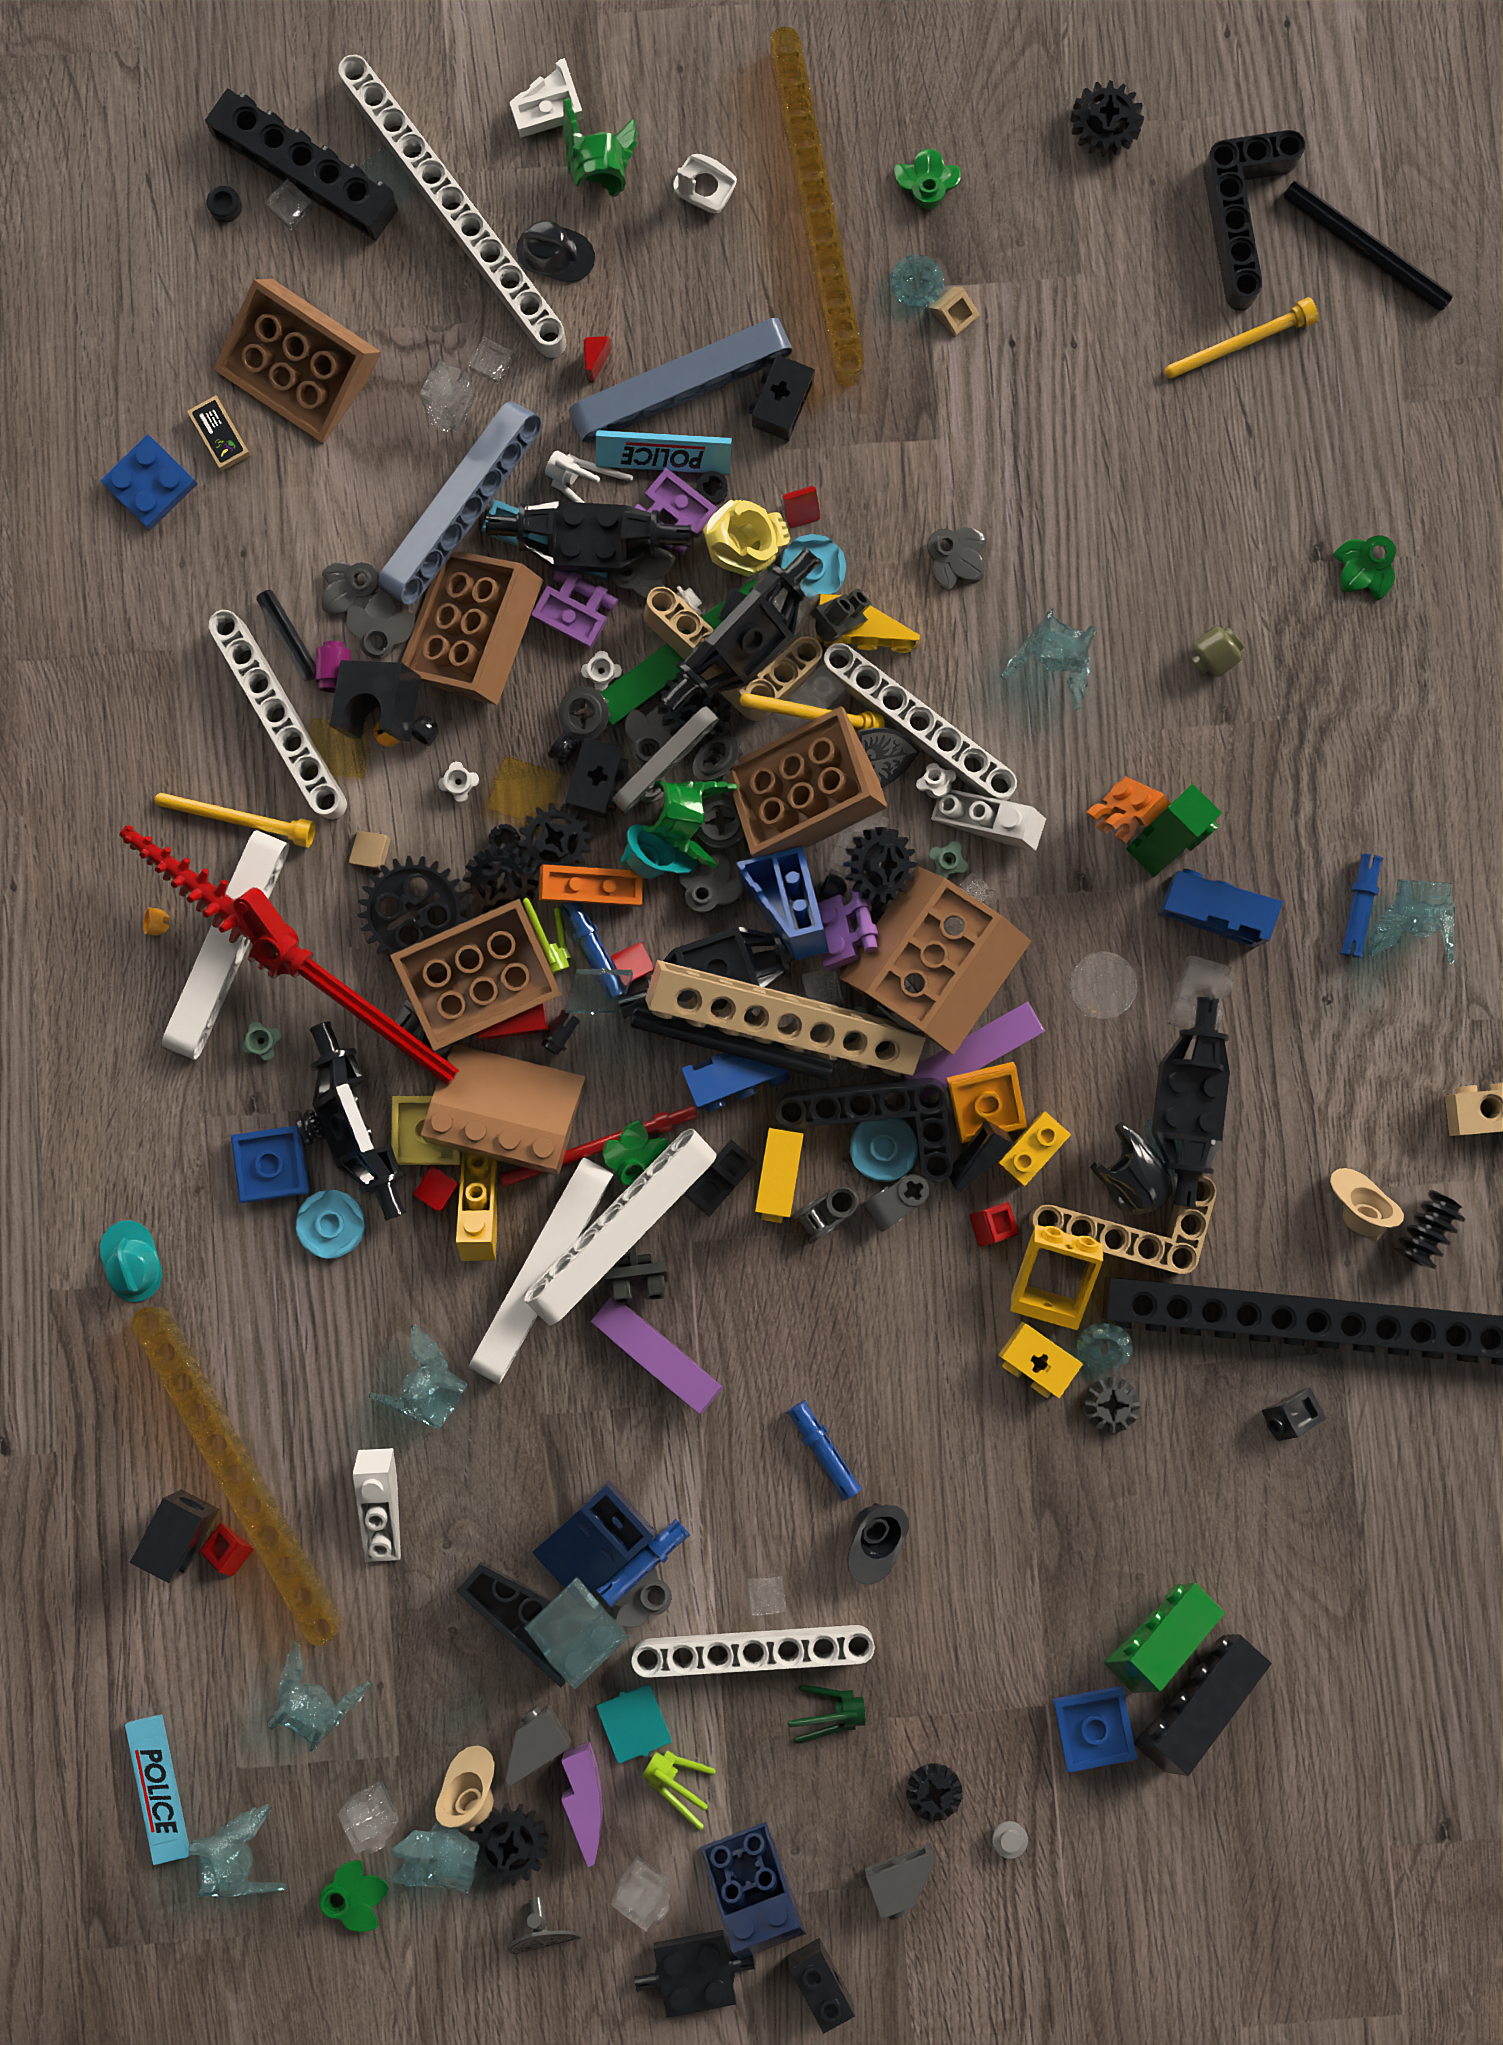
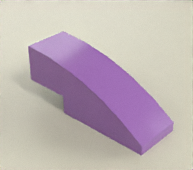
(584, 1799)

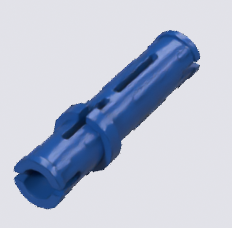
(1361, 905)
(586, 935)
(816, 1438)
(643, 1562)

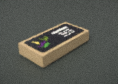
(219, 433)

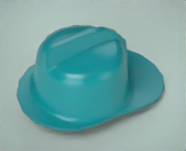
(653, 856)
(131, 1261)

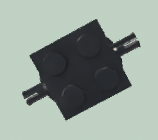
(694, 1973)

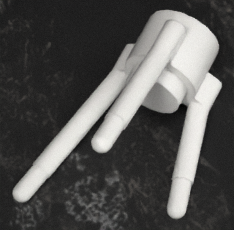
(567, 468)

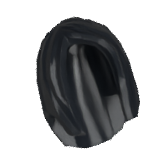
(1138, 1177)

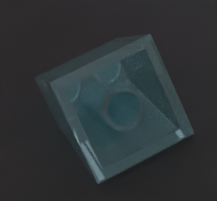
(576, 1633)

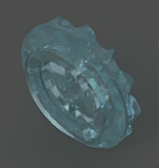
(930, 274)
(1118, 1342)

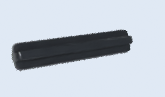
(287, 634)

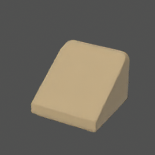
(955, 310)
(370, 850)

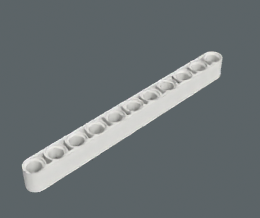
(445, 192)

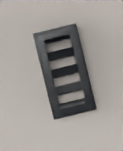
(980, 1154)

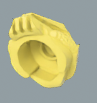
(744, 537)

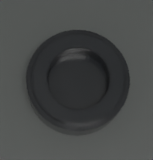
(224, 204)

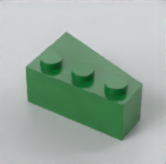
(1178, 827)
(1165, 1639)

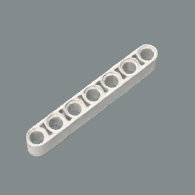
(266, 703)
(911, 708)
(218, 957)
(620, 1227)
(560, 1232)
(738, 1662)

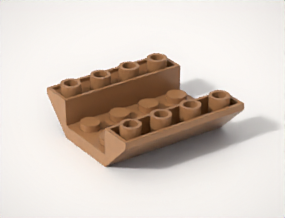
(958, 970)

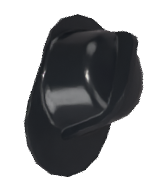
(555, 252)
(876, 1542)

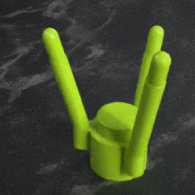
(555, 956)
(661, 1775)

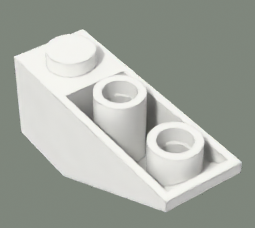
(991, 818)
(377, 1504)

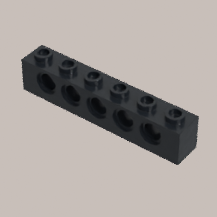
(236, 111)

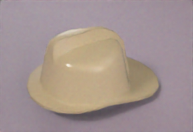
(1365, 1205)
(466, 1790)

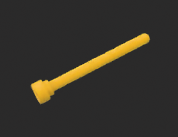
(1302, 314)
(859, 722)
(299, 831)

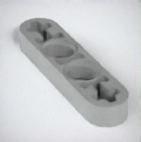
(665, 759)

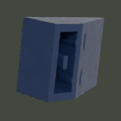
(595, 1539)
(752, 1891)

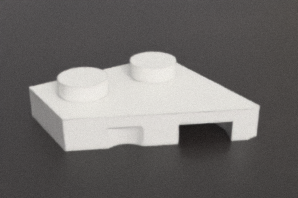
(542, 103)

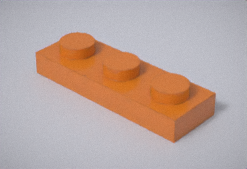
(590, 885)

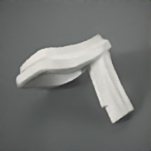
(685, 184)

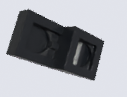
(720, 1178)

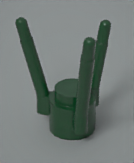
(847, 1715)

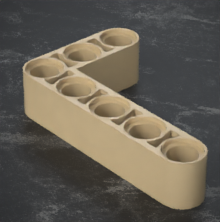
(764, 684)
(1131, 1237)

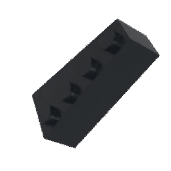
(509, 1609)
(1203, 1705)

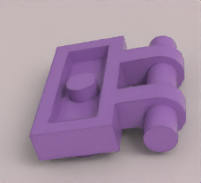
(679, 502)
(570, 617)
(839, 932)

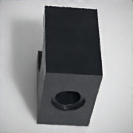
(370, 685)
(174, 1535)

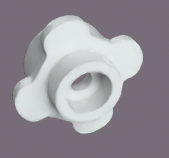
(690, 598)
(603, 661)
(455, 772)
(937, 788)

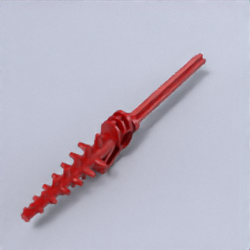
(277, 945)

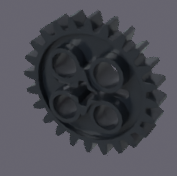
(396, 884)

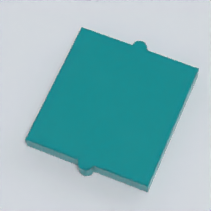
(634, 1723)

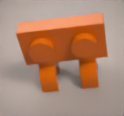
(1130, 806)

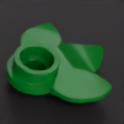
(927, 178)
(1363, 568)
(632, 1150)
(359, 1896)

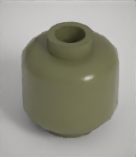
(1217, 651)

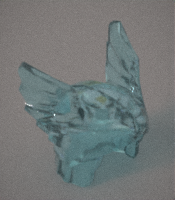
(1060, 650)
(1422, 911)
(429, 1390)
(308, 1706)
(228, 1859)
(437, 1859)

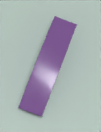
(981, 1047)
(657, 1355)

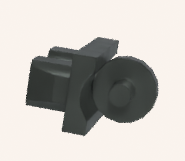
(840, 615)
(636, 1271)

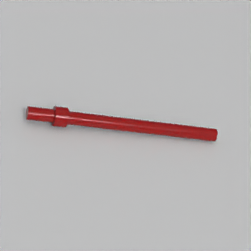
(661, 1123)

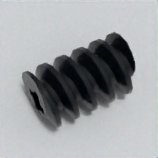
(1431, 1229)

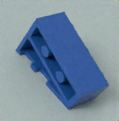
(786, 898)
(1220, 908)
(729, 1076)

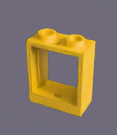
(779, 1174)
(1048, 1305)

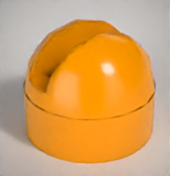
(383, 739)
(154, 920)

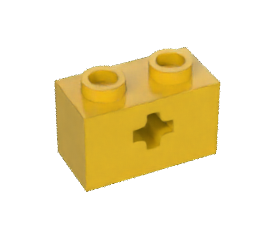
(1033, 1149)
(1060, 1365)

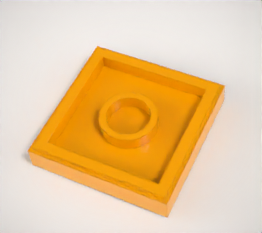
(986, 1095)

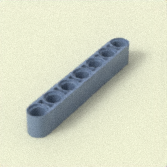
(680, 380)
(460, 503)

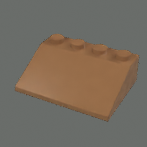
(295, 358)
(472, 625)
(805, 786)
(476, 974)
(505, 1110)

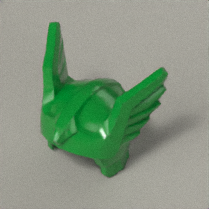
(599, 155)
(684, 814)

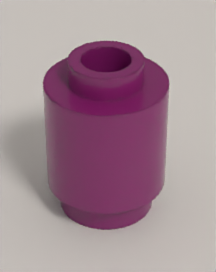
(328, 664)

